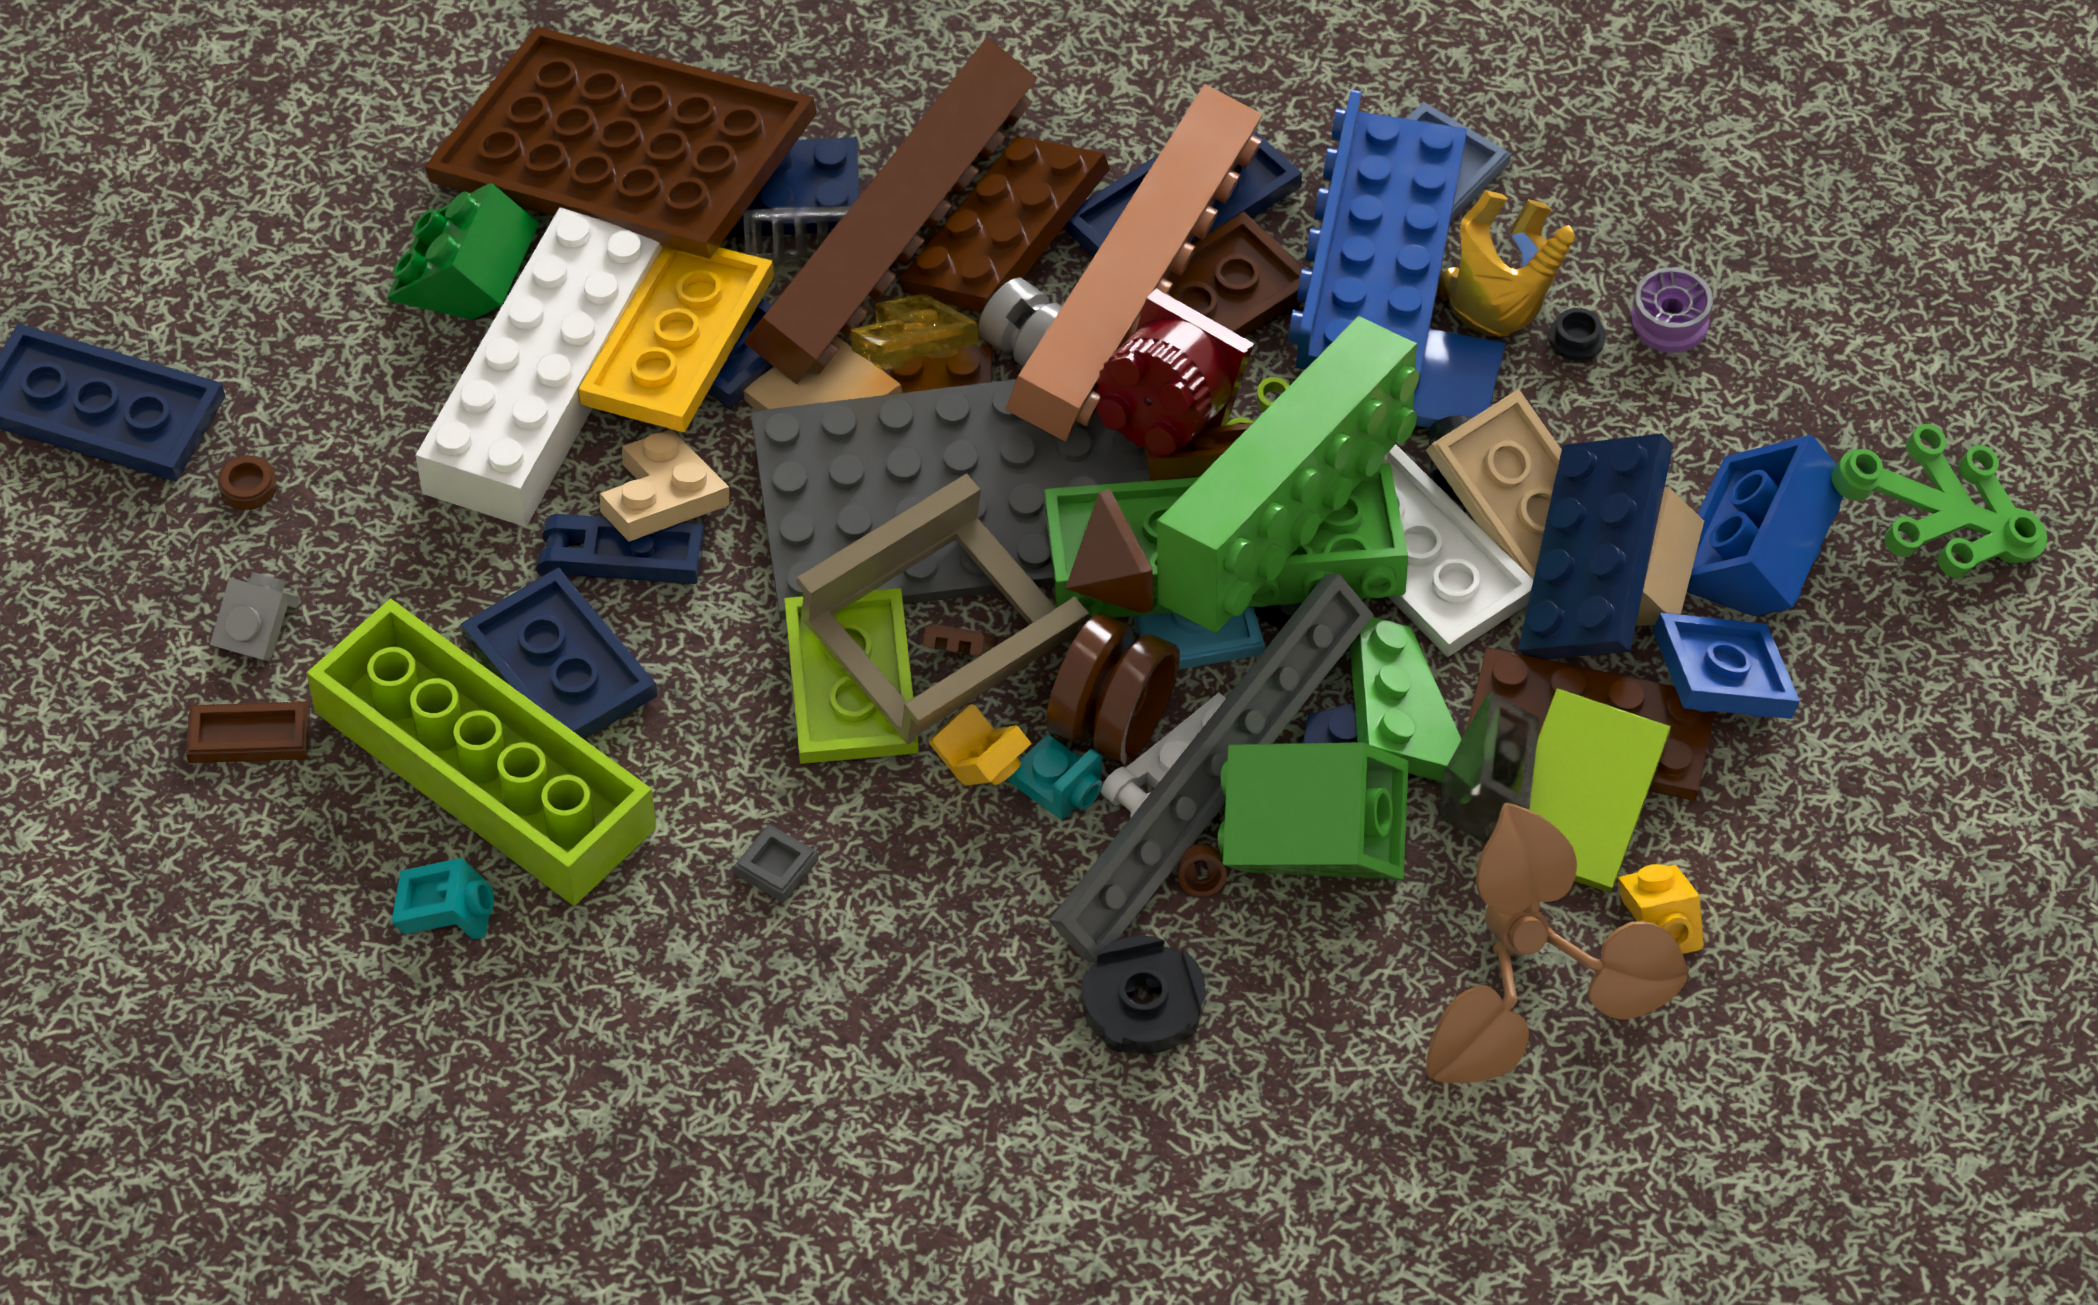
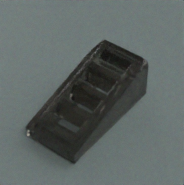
(753, 231)

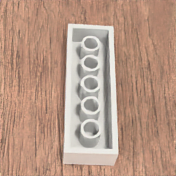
(519, 393)

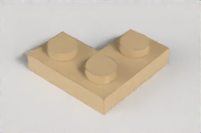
(668, 490)

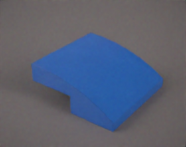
(1456, 376)

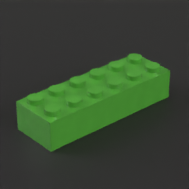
(1286, 474)

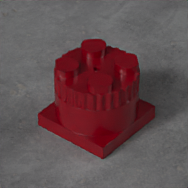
(1171, 376)

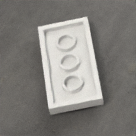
(1455, 571)

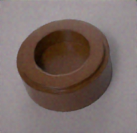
(247, 482)

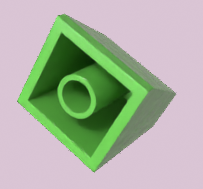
(1314, 810)

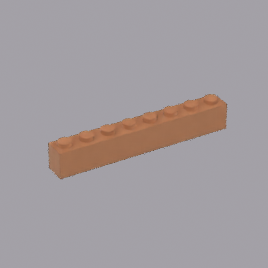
(1135, 259)

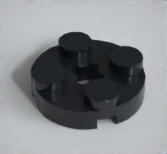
(1136, 1026)

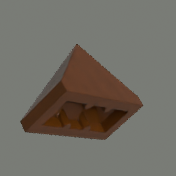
(1111, 560)

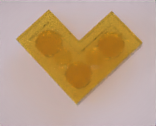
(913, 329)

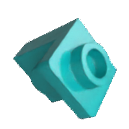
(1059, 777)
(443, 897)

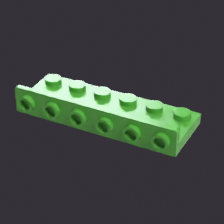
(1358, 541)

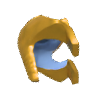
(1487, 291)

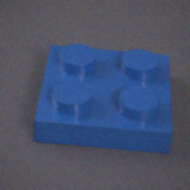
(1725, 666)

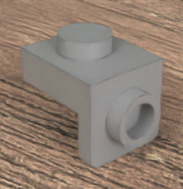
(252, 616)

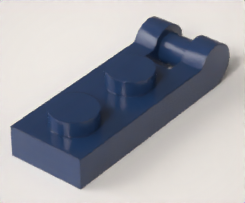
(661, 556)

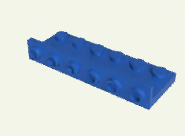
(1379, 229)

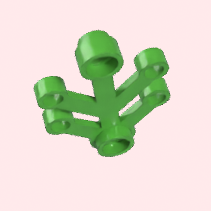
(1948, 503)

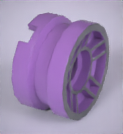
(1676, 291)

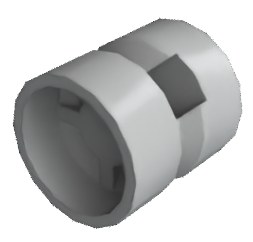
(1017, 319)

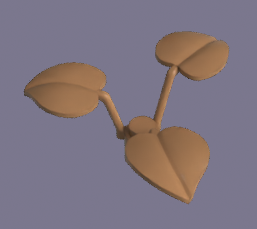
(1517, 870)

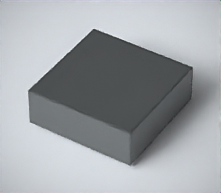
(776, 863)

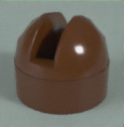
(1188, 870)

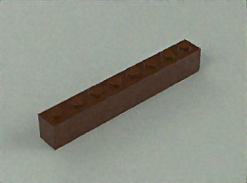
(890, 212)

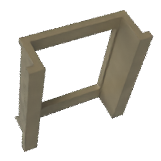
(896, 547)

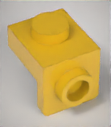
(977, 750)
(1667, 899)

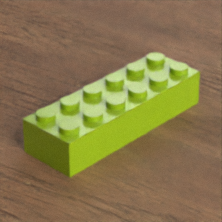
(482, 751)

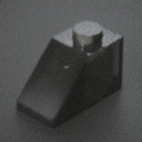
(1490, 767)

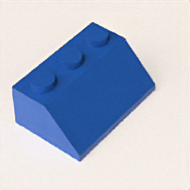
(1764, 526)

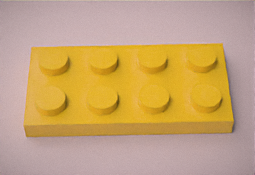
(676, 336)

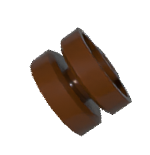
(1112, 688)

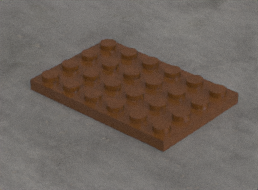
(623, 139)

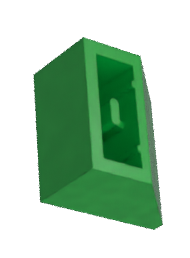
(464, 255)

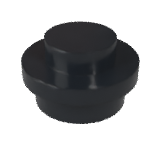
(1577, 334)

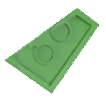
(1399, 699)

